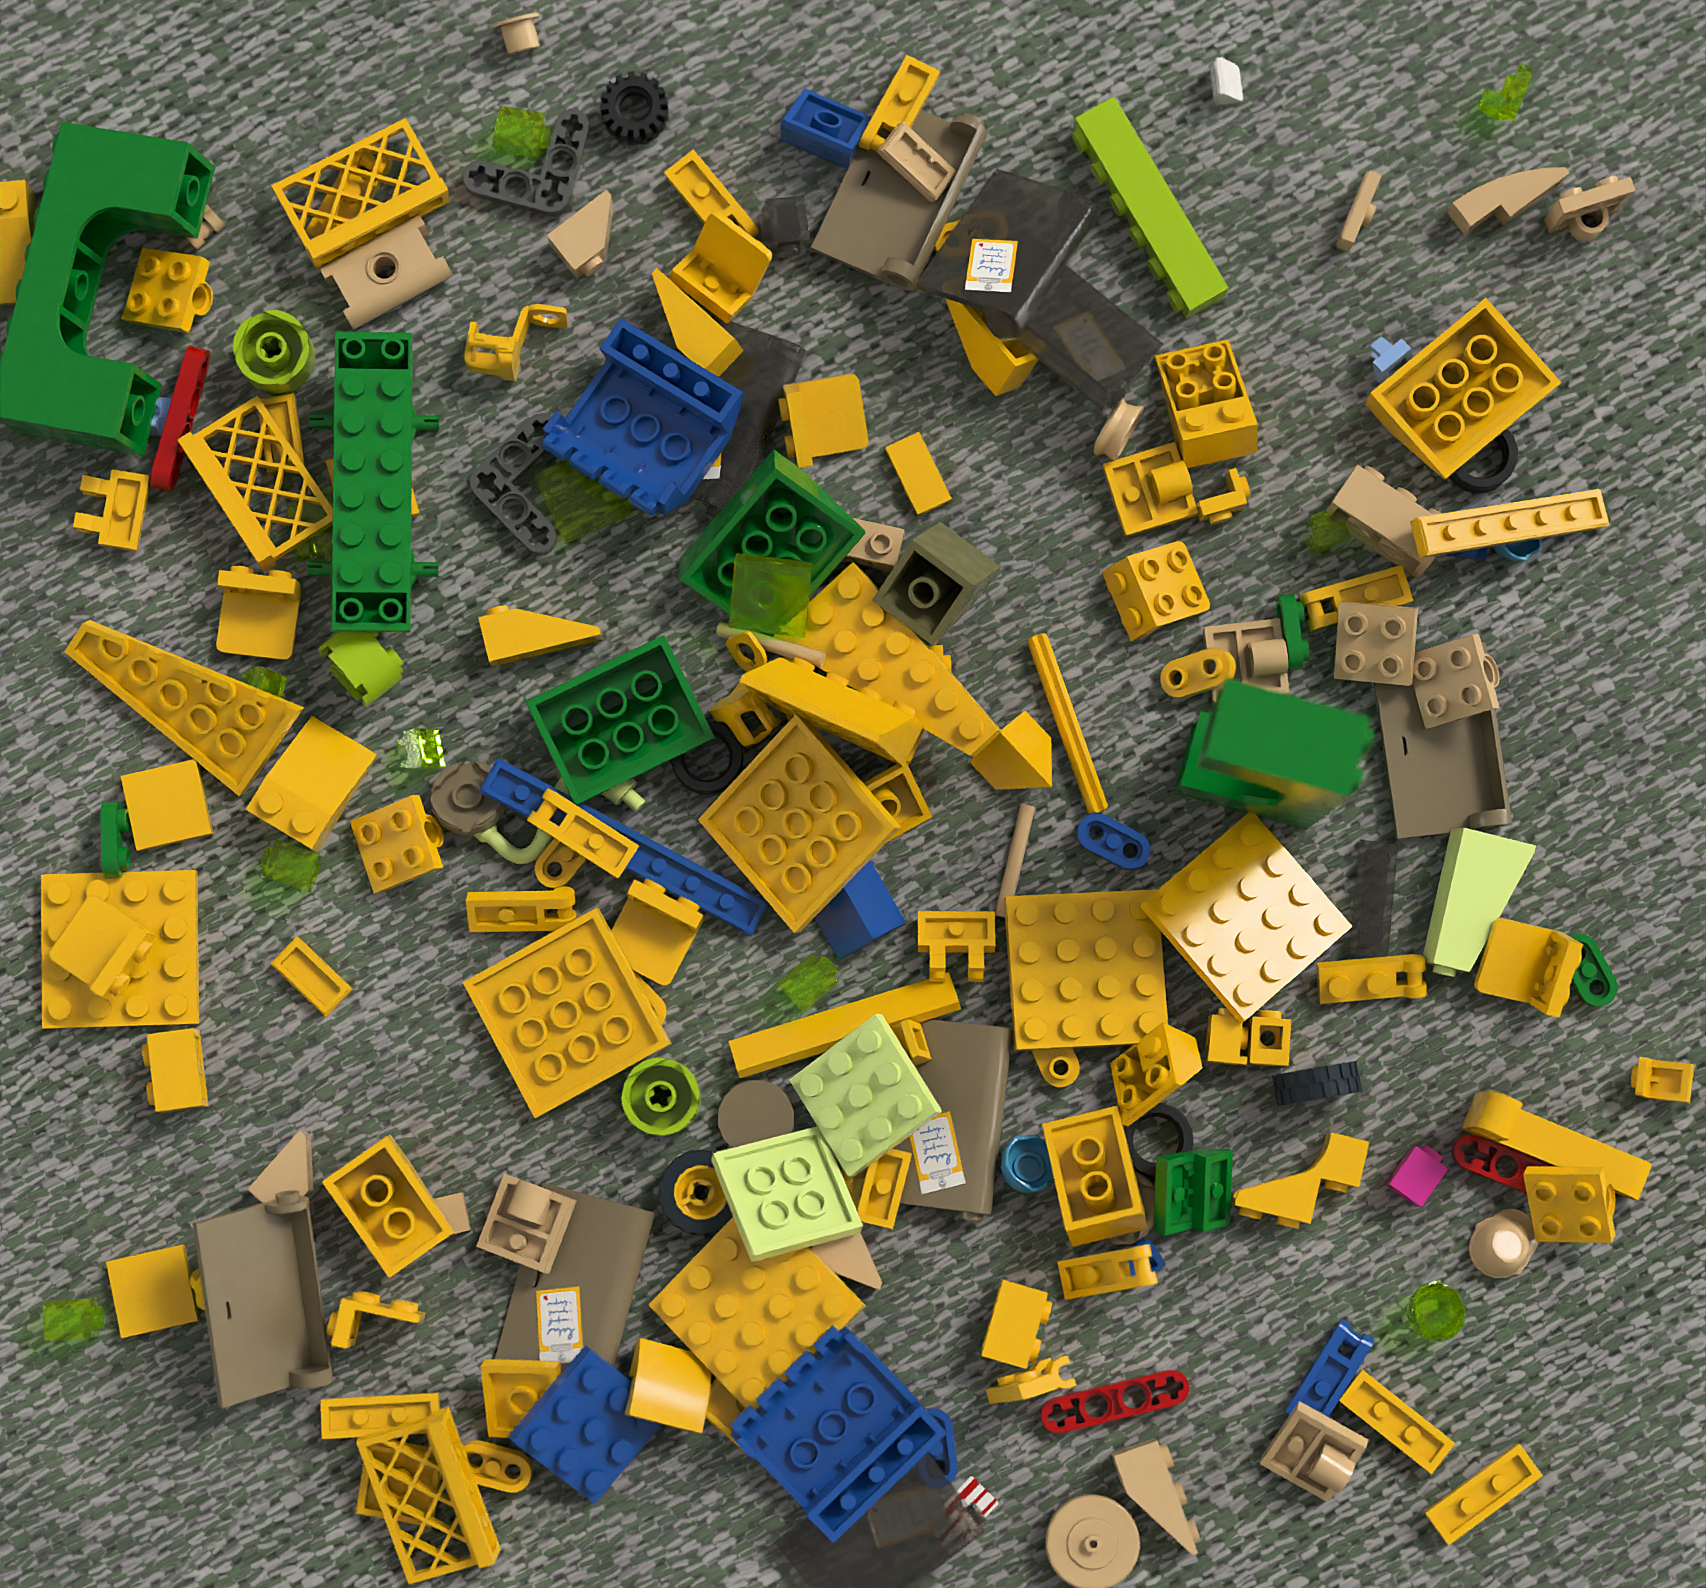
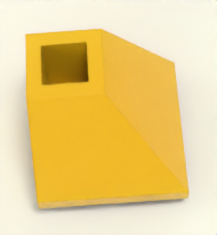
(1153, 1070)

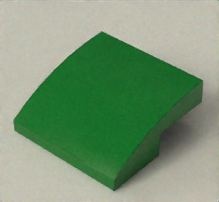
(1193, 1191)

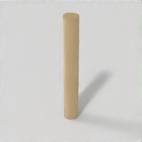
(777, 645)
(1015, 856)

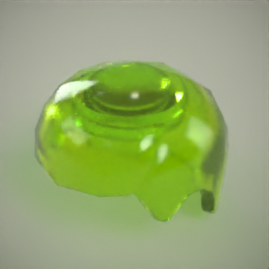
(1436, 1311)

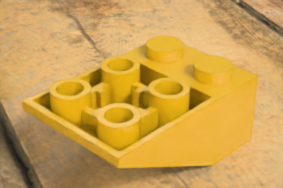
(1207, 404)

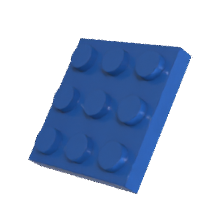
(582, 1426)

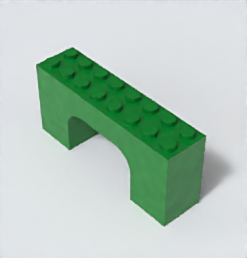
(93, 195)
(1273, 755)

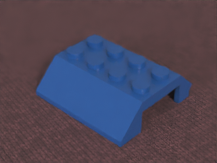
(646, 422)
(837, 1430)

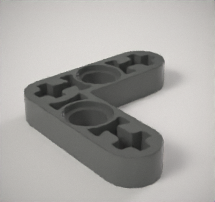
(536, 184)
(506, 477)

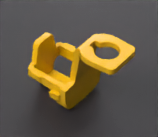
(507, 357)
(742, 699)

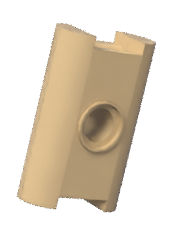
(399, 247)

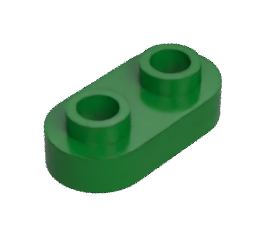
(1291, 616)
(114, 855)
(1593, 968)

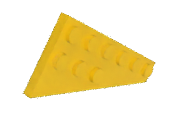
(891, 659)

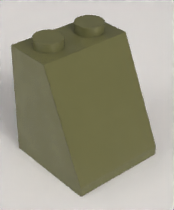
(935, 582)

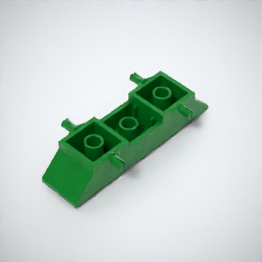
(372, 483)

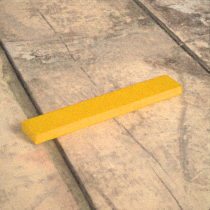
(1509, 523)
(823, 1030)

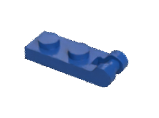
(1331, 1370)

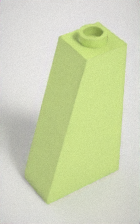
(1471, 895)

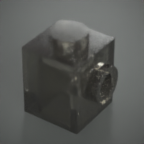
(784, 225)

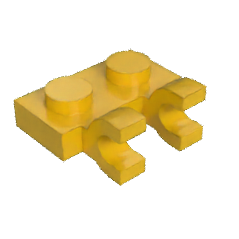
(123, 511)
(956, 933)
(1030, 1383)

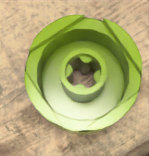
(267, 332)
(362, 664)
(639, 1091)

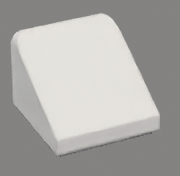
(1226, 82)

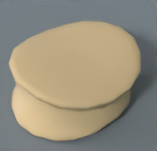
(1117, 429)

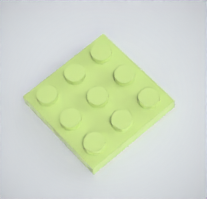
(865, 1095)
(786, 1193)

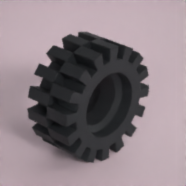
(634, 86)

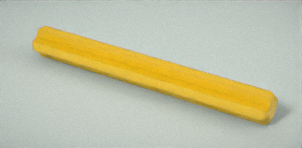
(1067, 724)

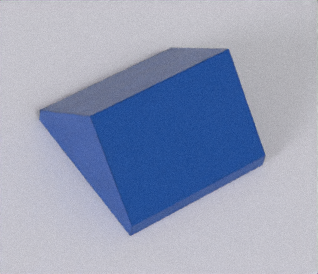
(824, 128)
(859, 913)

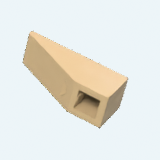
(1148, 1482)

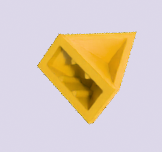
(1017, 756)

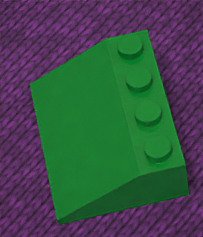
(773, 516)
(620, 720)

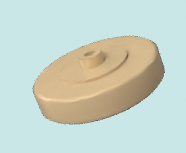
(1092, 1542)

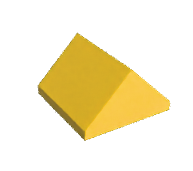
(900, 797)

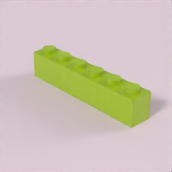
(1149, 208)

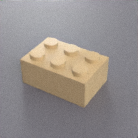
(1381, 517)

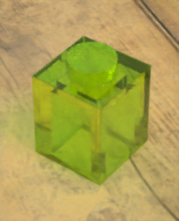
(521, 132)
(291, 865)
(809, 981)
(72, 1318)

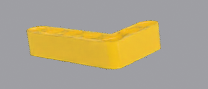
(1504, 1123)

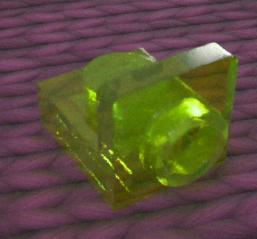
(1508, 101)

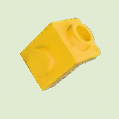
(1219, 508)
(1662, 1080)

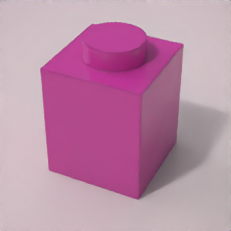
(1417, 1175)

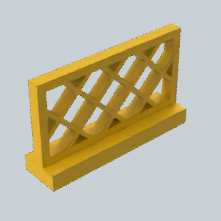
(368, 224)
(230, 499)
(461, 1489)

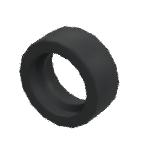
(1482, 485)
(721, 783)
(1174, 1116)

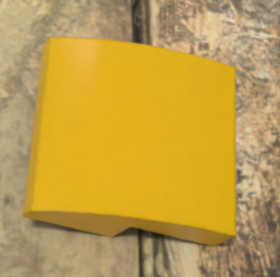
(879, 1187)
(668, 1386)

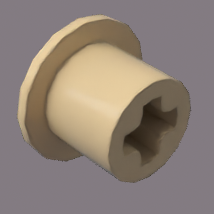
(519, 33)

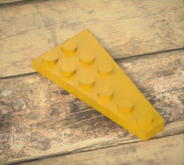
(205, 713)

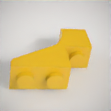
(1295, 1196)

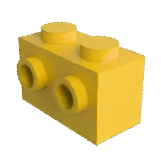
(175, 1070)
(1015, 1323)

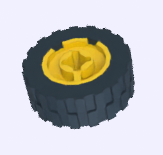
(1317, 1083)
(678, 1196)

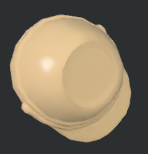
(1503, 1244)

